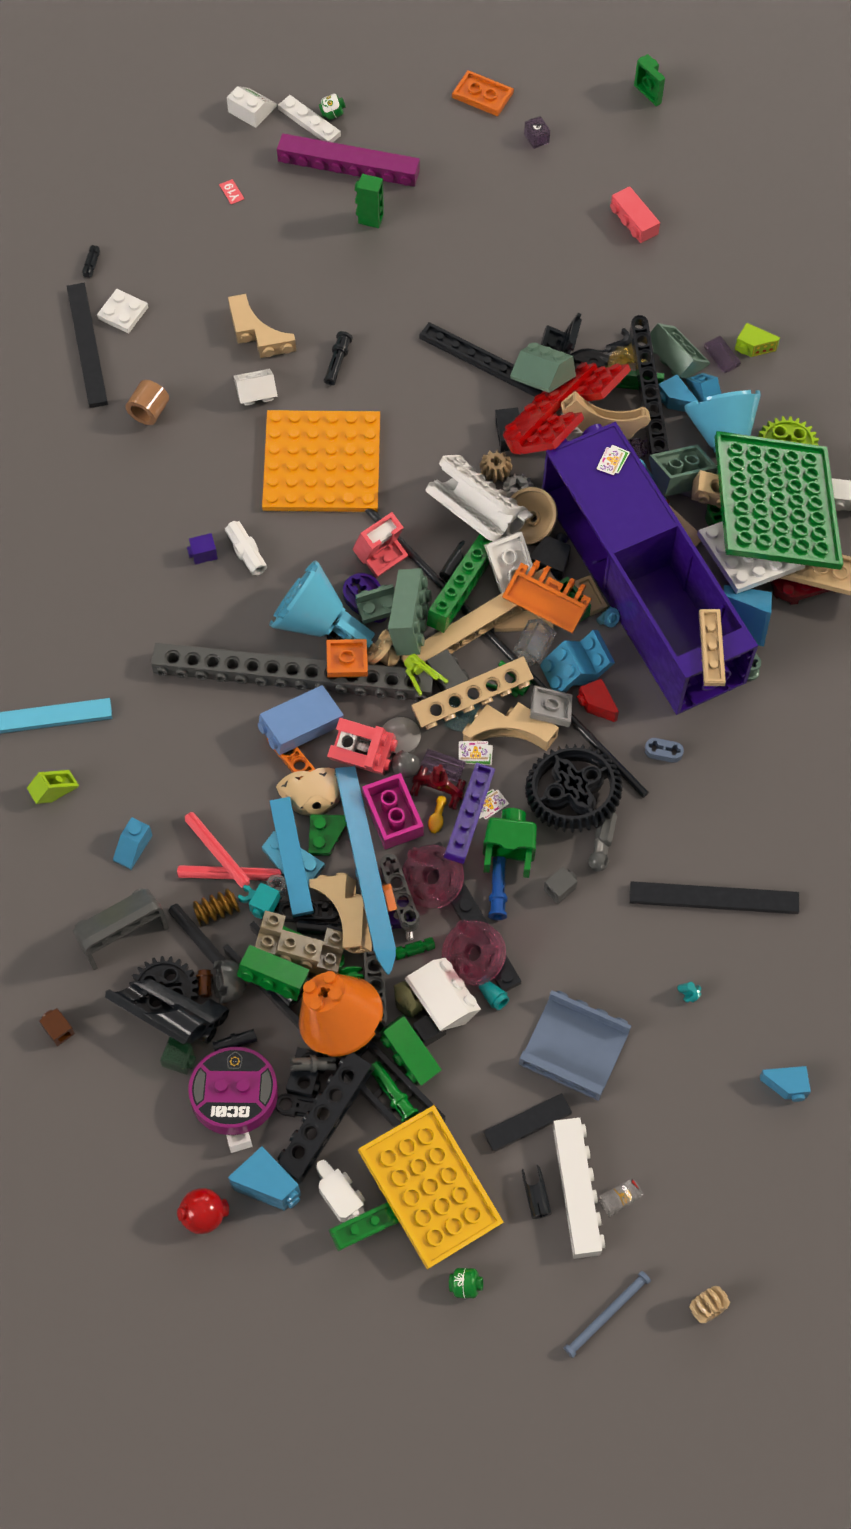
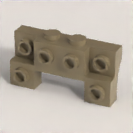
(302, 950)

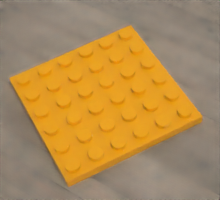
(321, 461)

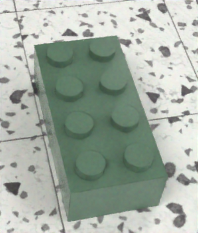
(409, 611)

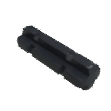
(91, 261)

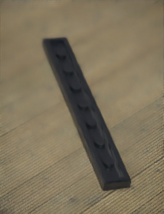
(87, 345)
(473, 355)
(714, 897)

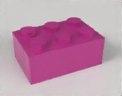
(393, 811)

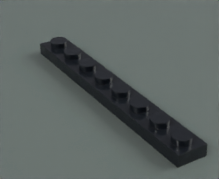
(468, 910)

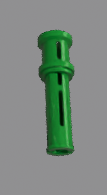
(398, 1099)

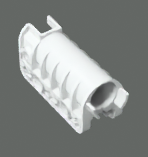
(477, 500)

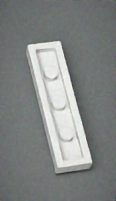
(308, 119)

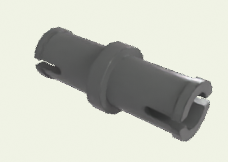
(312, 1063)

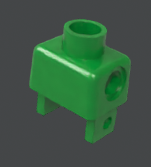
(510, 838)

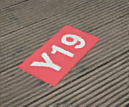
(231, 191)

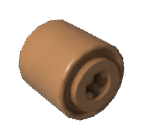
(147, 402)

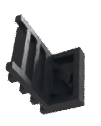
(561, 340)

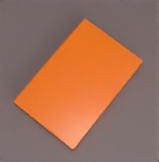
(482, 93)

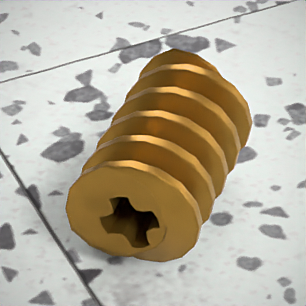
(215, 906)

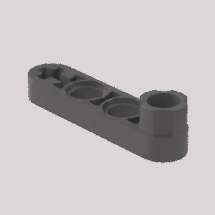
(400, 892)

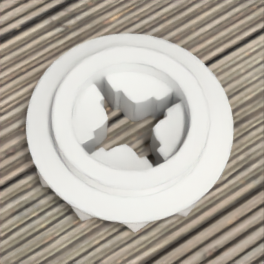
(510, 483)

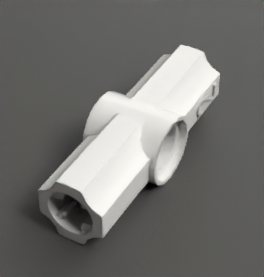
(245, 548)

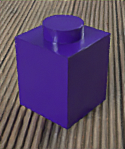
(202, 549)

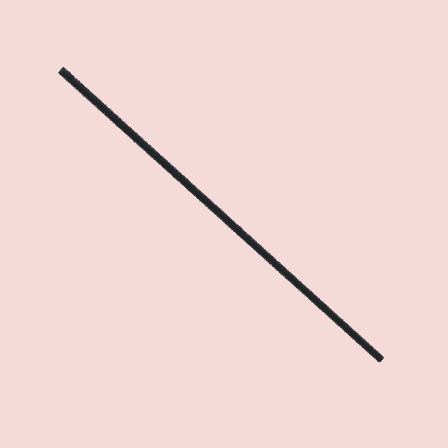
(511, 656)

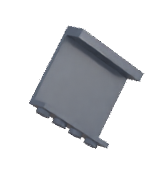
(575, 1044)

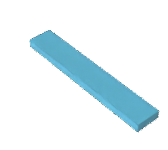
(55, 715)

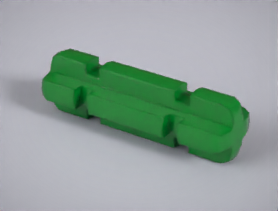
(415, 948)

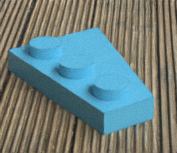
(311, 864)

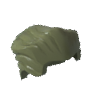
(406, 1000)

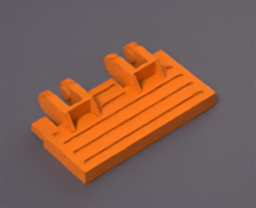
(546, 599)

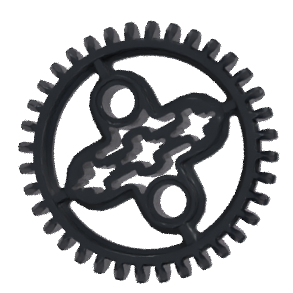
(572, 792)

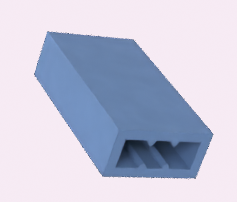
(300, 720)

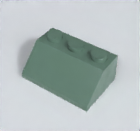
(676, 351)
(543, 367)
(676, 469)

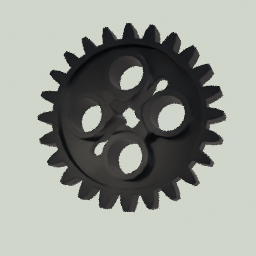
(158, 972)

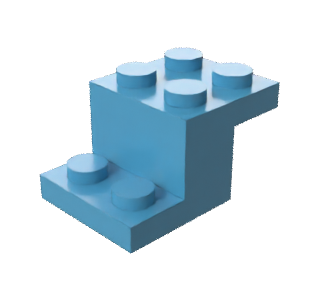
(577, 662)

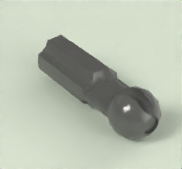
(603, 838)

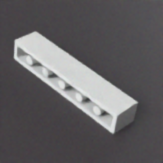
(577, 1188)

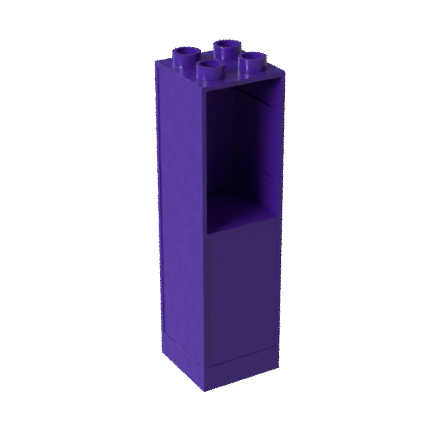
(645, 565)

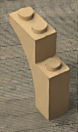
(250, 328)
(628, 421)
(516, 724)
(350, 906)

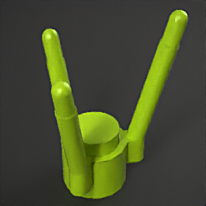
(417, 666)

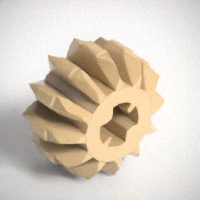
(496, 466)
(709, 1304)

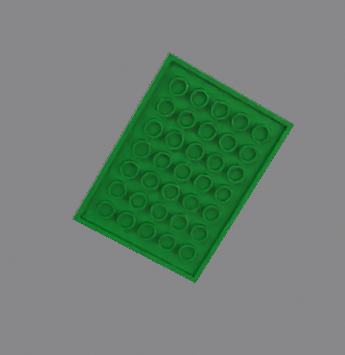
(777, 500)

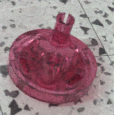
(423, 862)
(471, 935)

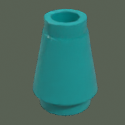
(494, 995)

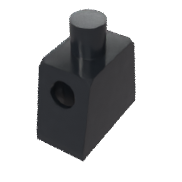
(554, 554)

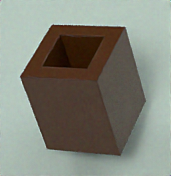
(56, 1026)

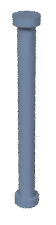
(607, 1314)

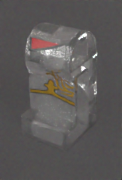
(620, 1197)

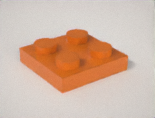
(347, 658)

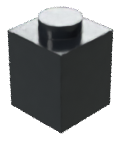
(427, 1030)

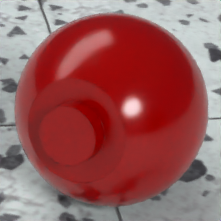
(202, 1211)

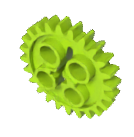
(789, 431)

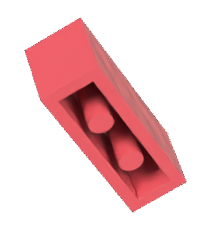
(635, 214)

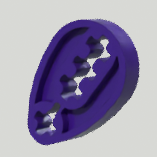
(365, 582)

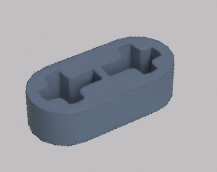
(664, 750)

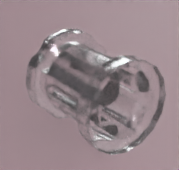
(274, 880)

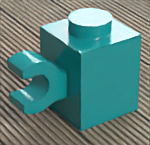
(260, 900)

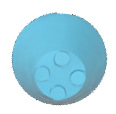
(724, 413)
(309, 605)

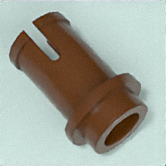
(204, 982)

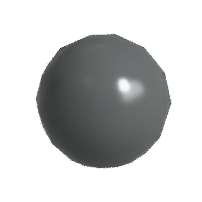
(406, 764)

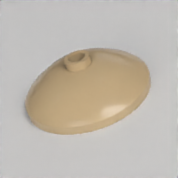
(540, 505)

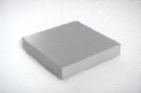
(551, 706)

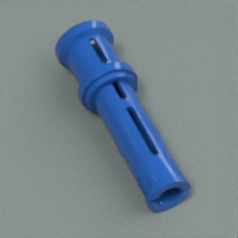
(498, 897)

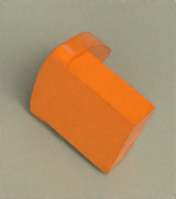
(389, 897)

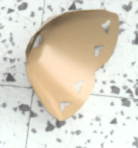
(311, 789)

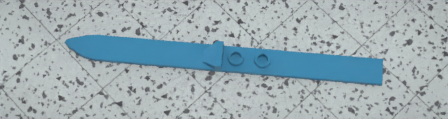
(366, 867)

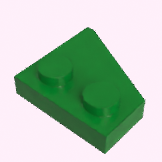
(324, 833)

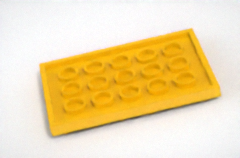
(430, 1186)

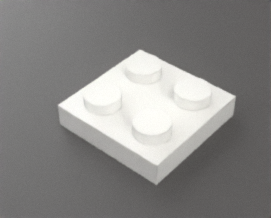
(122, 311)

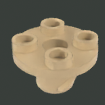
(382, 651)

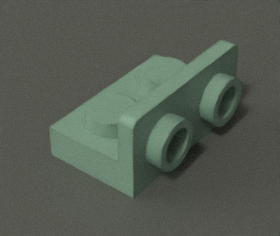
(375, 603)

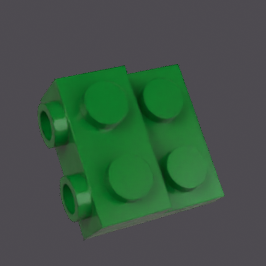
(649, 80)

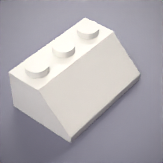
(443, 994)

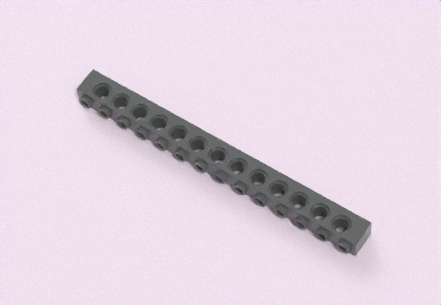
(264, 663)

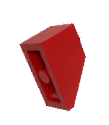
(598, 700)

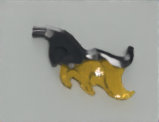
(614, 353)

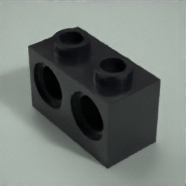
(299, 1076)

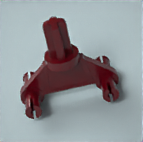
(438, 780)

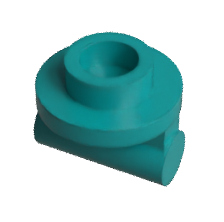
(690, 991)

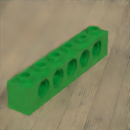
(459, 586)

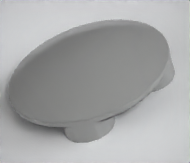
(406, 733)

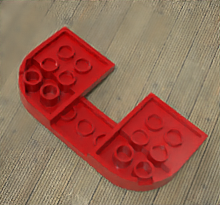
(540, 429)

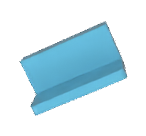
(351, 628)

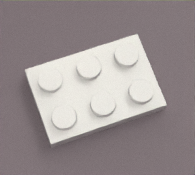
(506, 557)

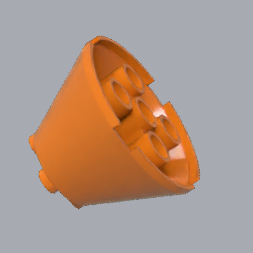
(339, 1013)

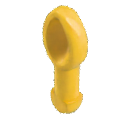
(436, 819)

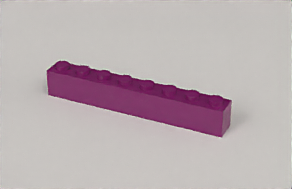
(348, 159)

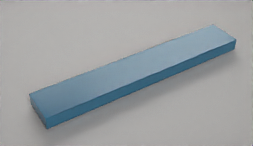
(291, 857)

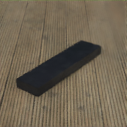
(527, 1122)

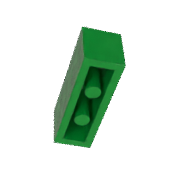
(369, 200)
(272, 972)
(409, 1051)

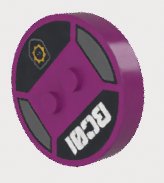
(233, 1090)

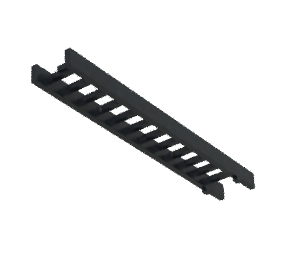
(384, 1060)

